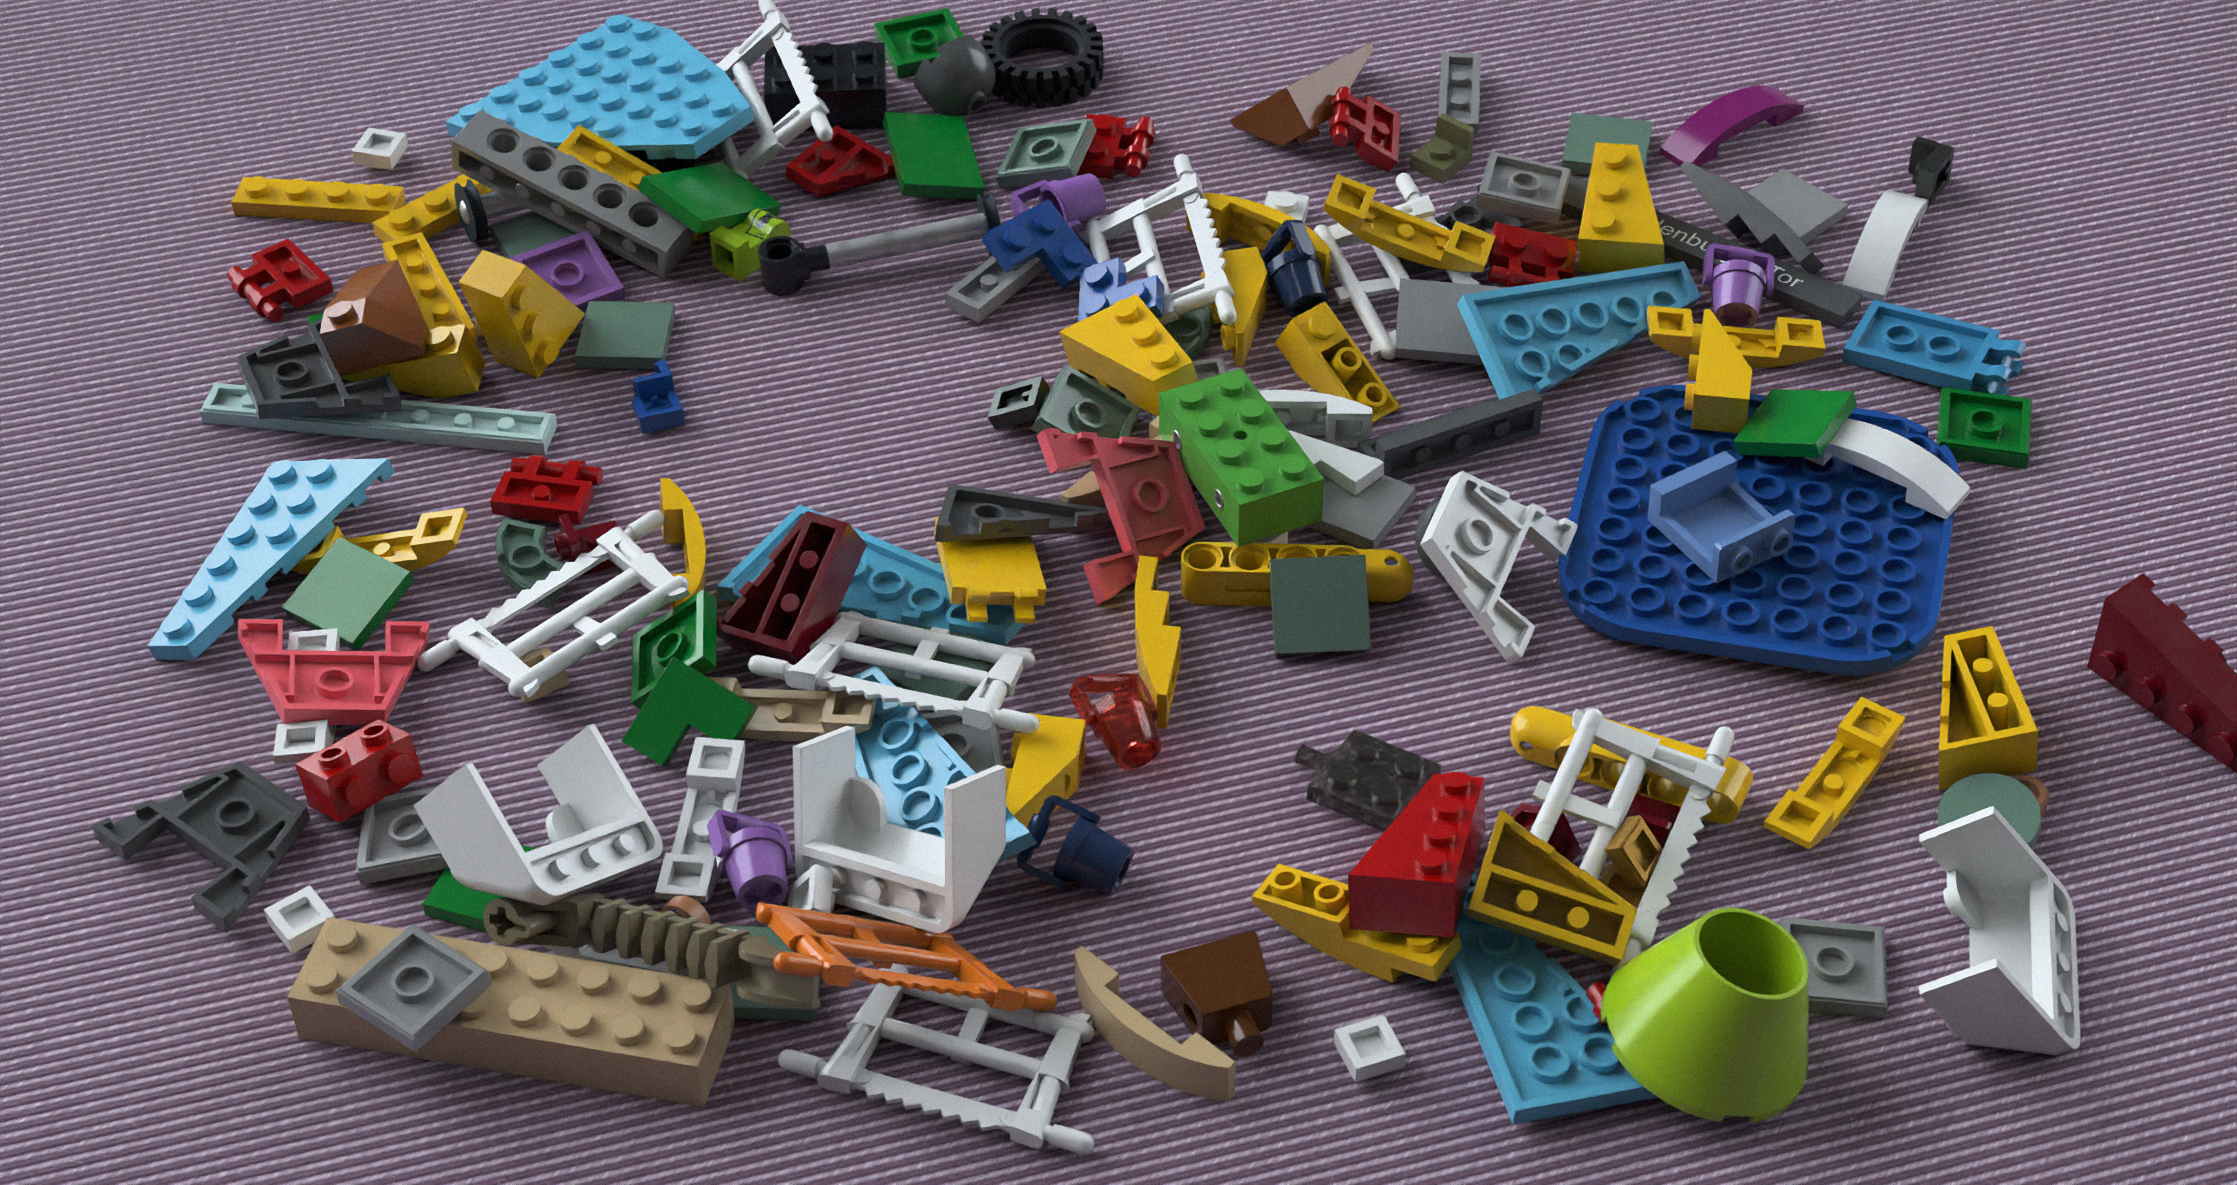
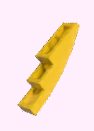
(1156, 642)

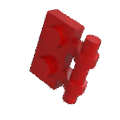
(1369, 125)
(1105, 149)
(1529, 257)
(291, 278)
(546, 489)

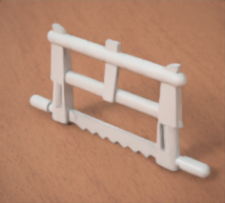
(808, 113)
(1139, 214)
(1358, 291)
(504, 660)
(979, 711)
(1641, 754)
(1026, 1126)

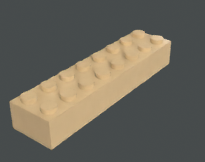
(539, 1017)

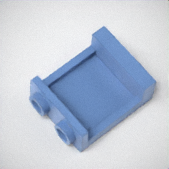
(1717, 519)

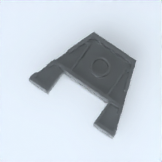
(302, 380)
(230, 819)

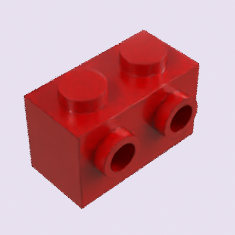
(359, 770)

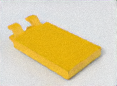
(993, 574)

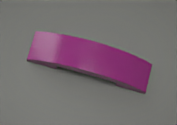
(1722, 119)

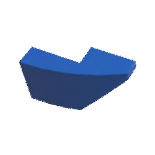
(656, 401)

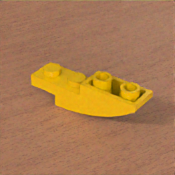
(1319, 914)

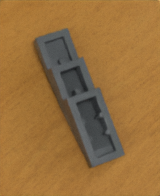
(1744, 212)

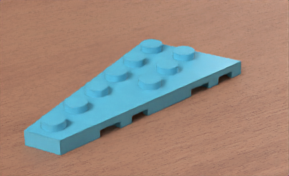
(1560, 327)
(270, 534)
(886, 586)
(913, 768)
(1536, 1026)

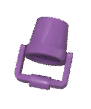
(1074, 198)
(1738, 283)
(752, 857)

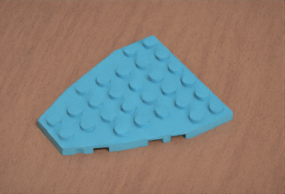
(627, 85)

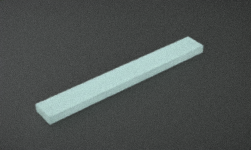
(414, 423)

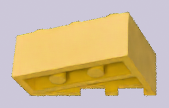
(1618, 214)
(518, 312)
(1129, 352)
(1982, 711)
(1547, 897)

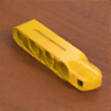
(1241, 575)
(1551, 736)

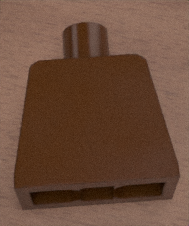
(1221, 991)

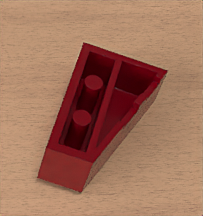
(796, 591)

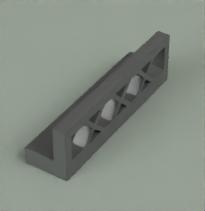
(1456, 434)

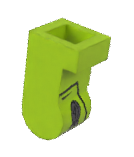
(743, 243)

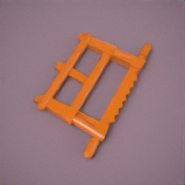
(825, 957)

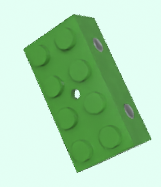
(1250, 483)

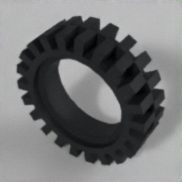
(1041, 32)

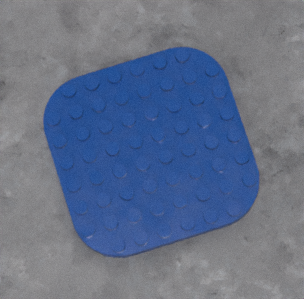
(1845, 598)

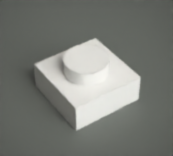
(380, 148)
(1289, 203)
(813, 890)
(298, 918)
(1369, 1048)

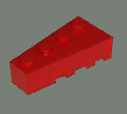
(1422, 862)

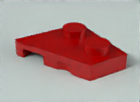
(839, 164)

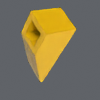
(1249, 281)
(1332, 362)
(446, 369)
(1721, 379)
(1045, 765)

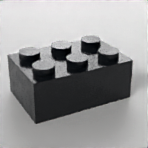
(848, 81)

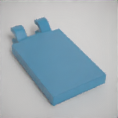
(1933, 349)

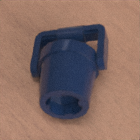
(1296, 272)
(1087, 854)

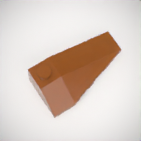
(1303, 104)
(373, 320)

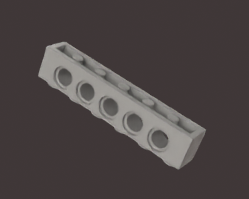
(570, 193)

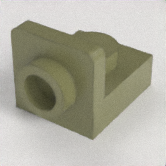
(1446, 151)

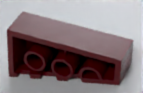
(2167, 668)

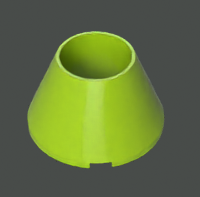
(1715, 1017)

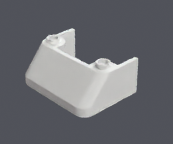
(593, 834)
(885, 865)
(2020, 940)

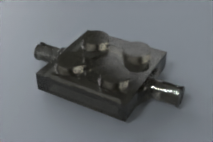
(1366, 778)

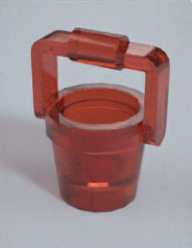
(1120, 718)

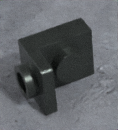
(1930, 167)
(1018, 403)

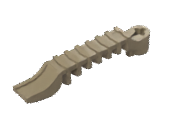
(684, 943)

